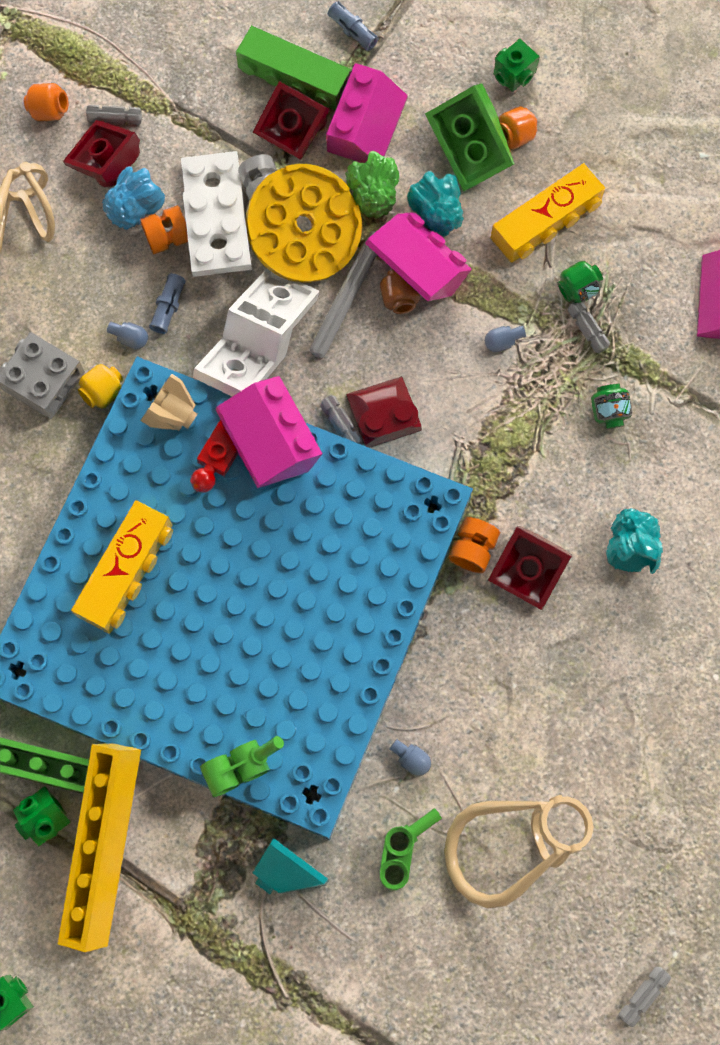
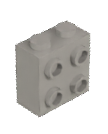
(40, 375)

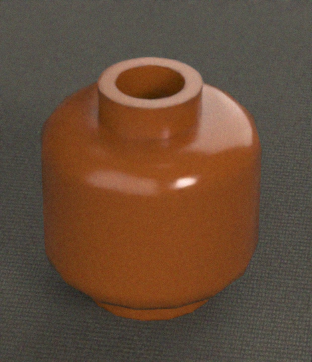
(398, 294)

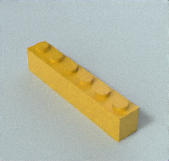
(99, 847)

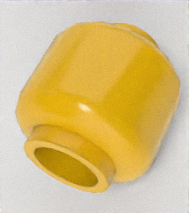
(100, 386)

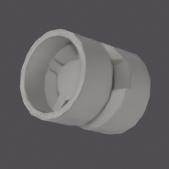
(254, 171)

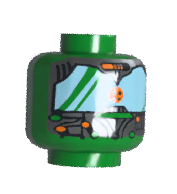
(580, 282)
(611, 405)

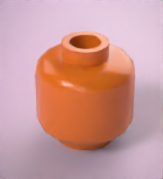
(46, 102)
(518, 126)

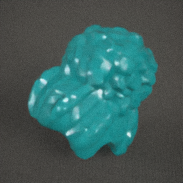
(437, 202)
(635, 542)

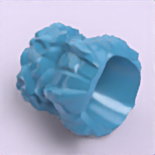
(132, 198)

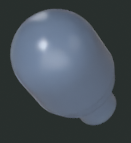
(129, 334)
(503, 338)
(412, 758)

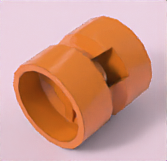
(157, 236)
(475, 541)

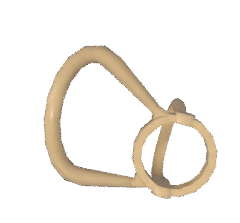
(23, 196)
(539, 829)

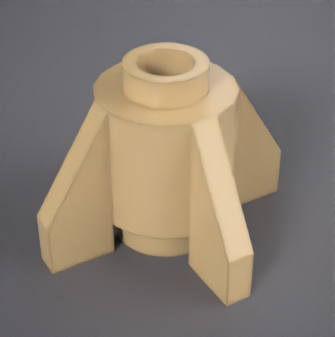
(171, 407)

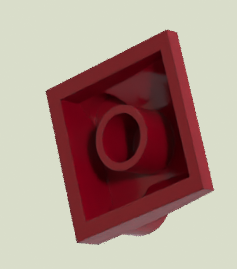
(291, 120)
(104, 152)
(384, 412)
(530, 567)

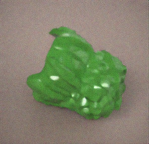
(374, 184)

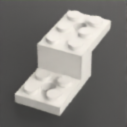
(215, 214)
(256, 333)

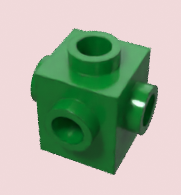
(515, 65)
(40, 816)
(15, 1001)

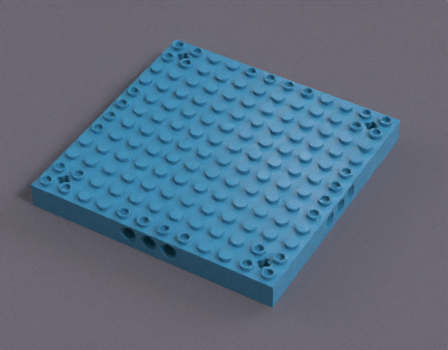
(259, 616)

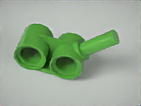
(243, 765)
(403, 858)

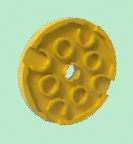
(274, 230)

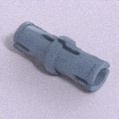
(353, 26)
(167, 303)

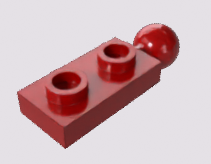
(215, 457)

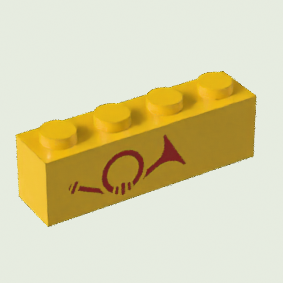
(548, 213)
(123, 567)

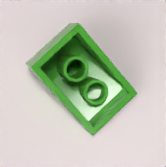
(471, 136)

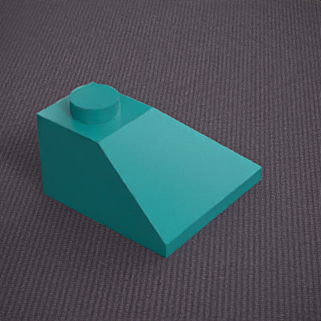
(285, 871)

